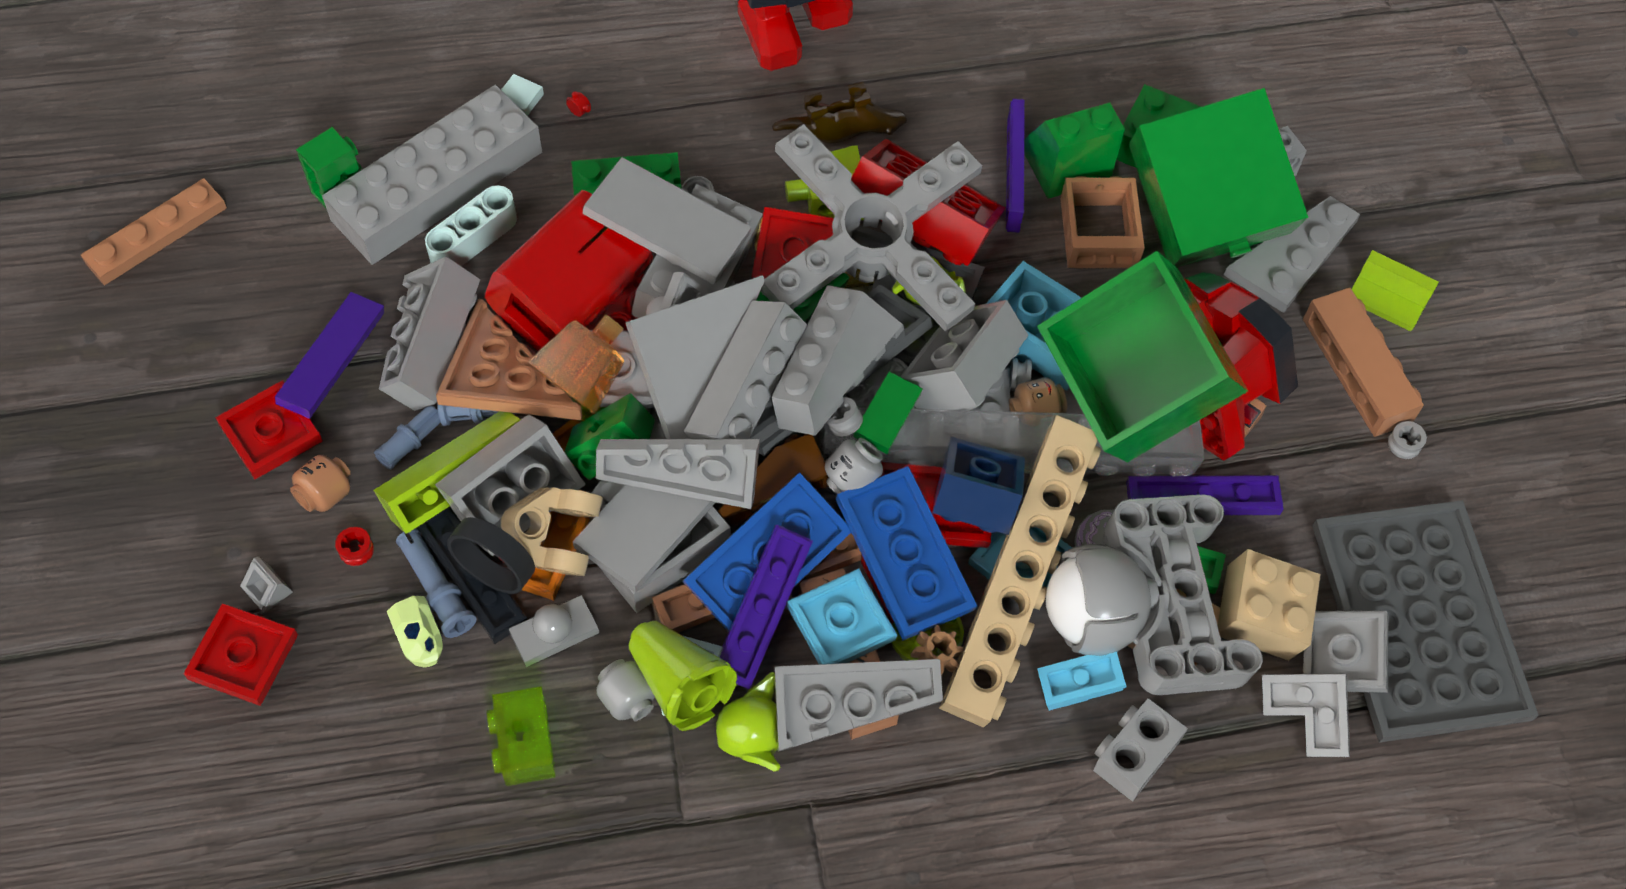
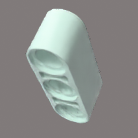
(488, 216)

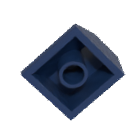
(979, 486)

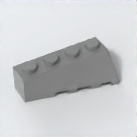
(428, 331)
(831, 357)
(747, 372)

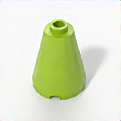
(681, 674)

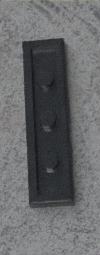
(492, 608)

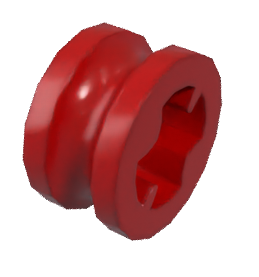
(366, 546)

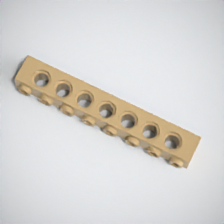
(963, 697)

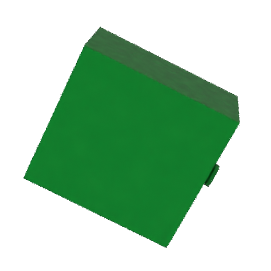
(1217, 179)
(1141, 358)

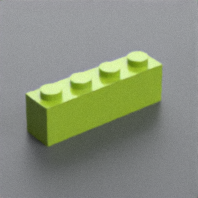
(412, 494)

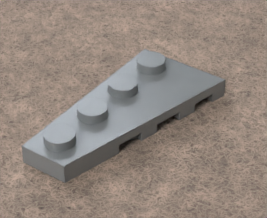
(1285, 264)
(692, 468)
(845, 696)

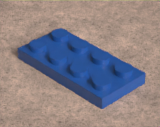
(906, 553)
(727, 572)

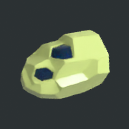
(416, 631)

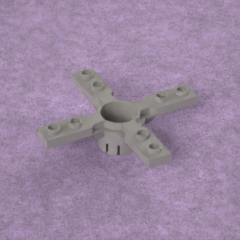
(840, 253)

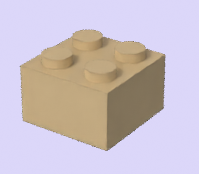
(1269, 604)

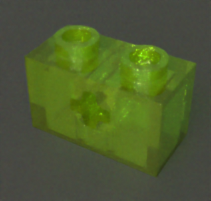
(532, 757)

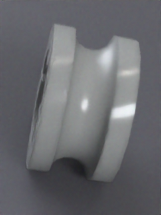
(1020, 372)
(851, 421)
(1414, 433)

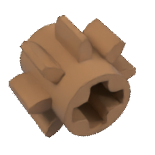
(940, 640)

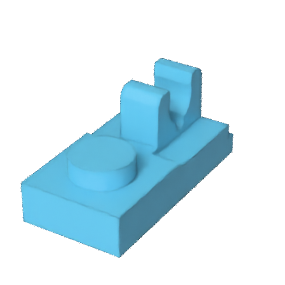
(1081, 679)

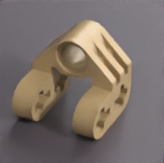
(537, 507)

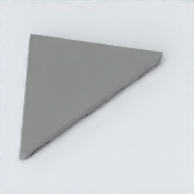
(684, 347)

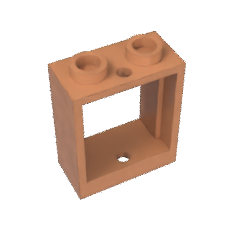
(1102, 250)

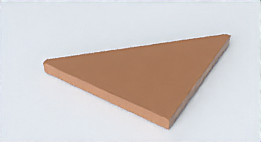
(494, 373)

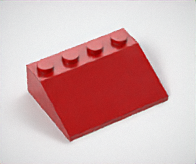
(953, 226)

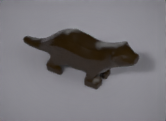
(845, 117)

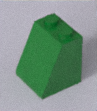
(1074, 146)

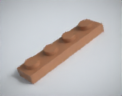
(153, 231)

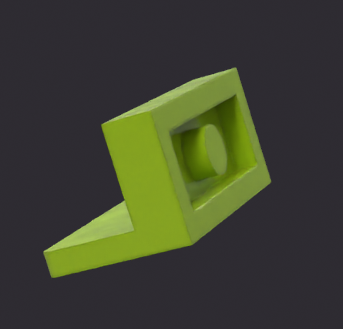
(1393, 290)

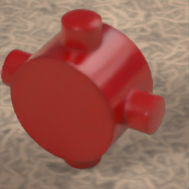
(578, 104)

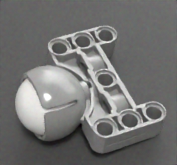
(1128, 594)

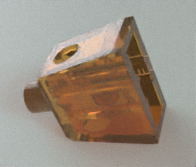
(582, 361)

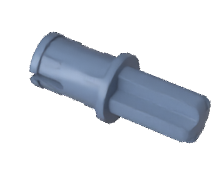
(407, 437)

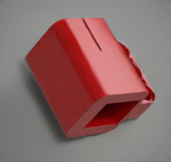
(568, 277)

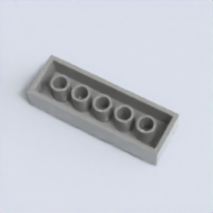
(433, 174)

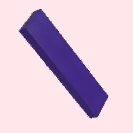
(1015, 166)
(329, 355)
(1236, 493)
(764, 603)

